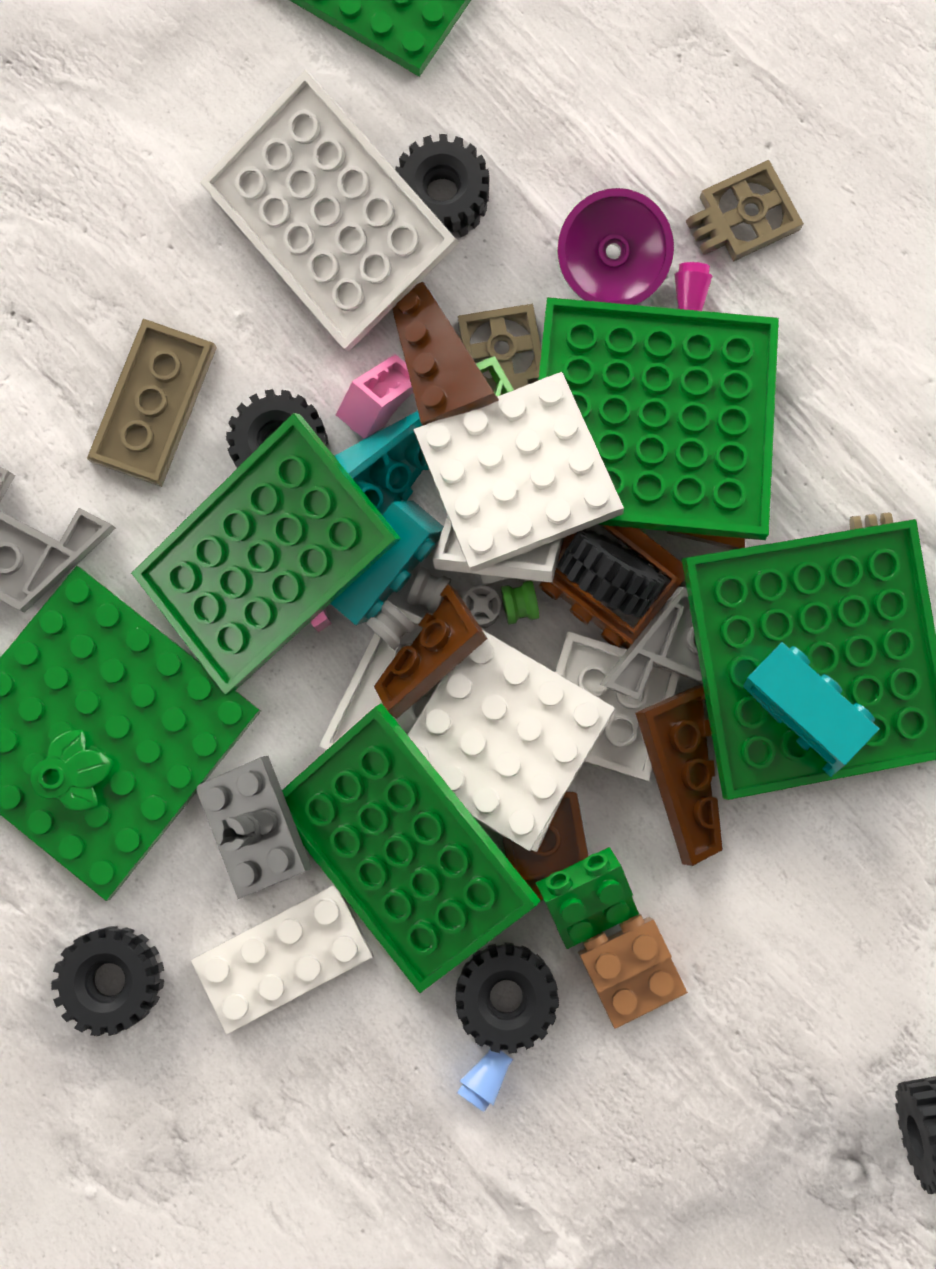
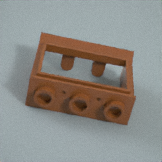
(589, 609)

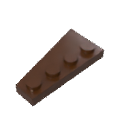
(437, 361)
(678, 752)

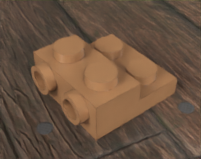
(631, 970)

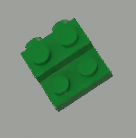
(588, 897)

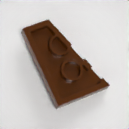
(436, 651)

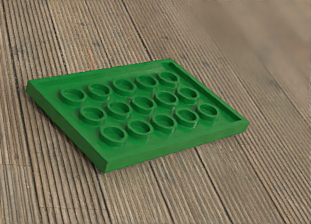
(264, 554)
(405, 850)

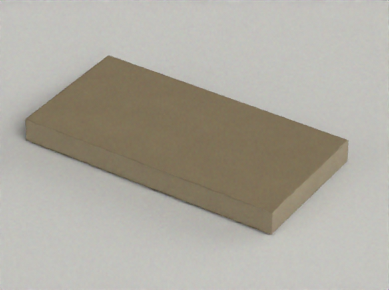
(152, 402)

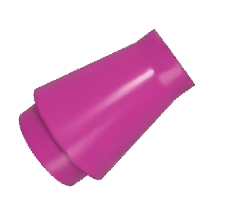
(692, 285)

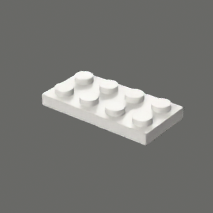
(281, 958)

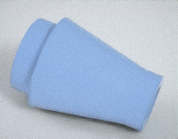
(485, 1080)

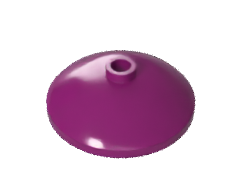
(622, 220)

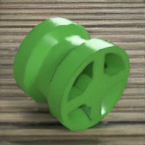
(520, 602)

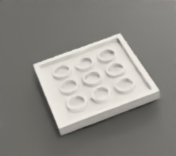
(518, 472)
(509, 737)

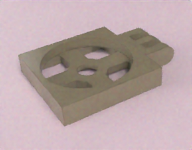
(719, 224)
(520, 314)

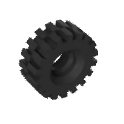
(453, 163)
(265, 416)
(611, 573)
(78, 988)
(513, 1028)
(918, 1126)

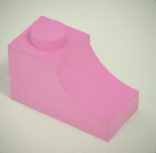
(375, 397)

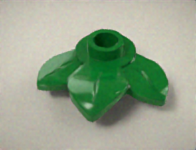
(77, 769)

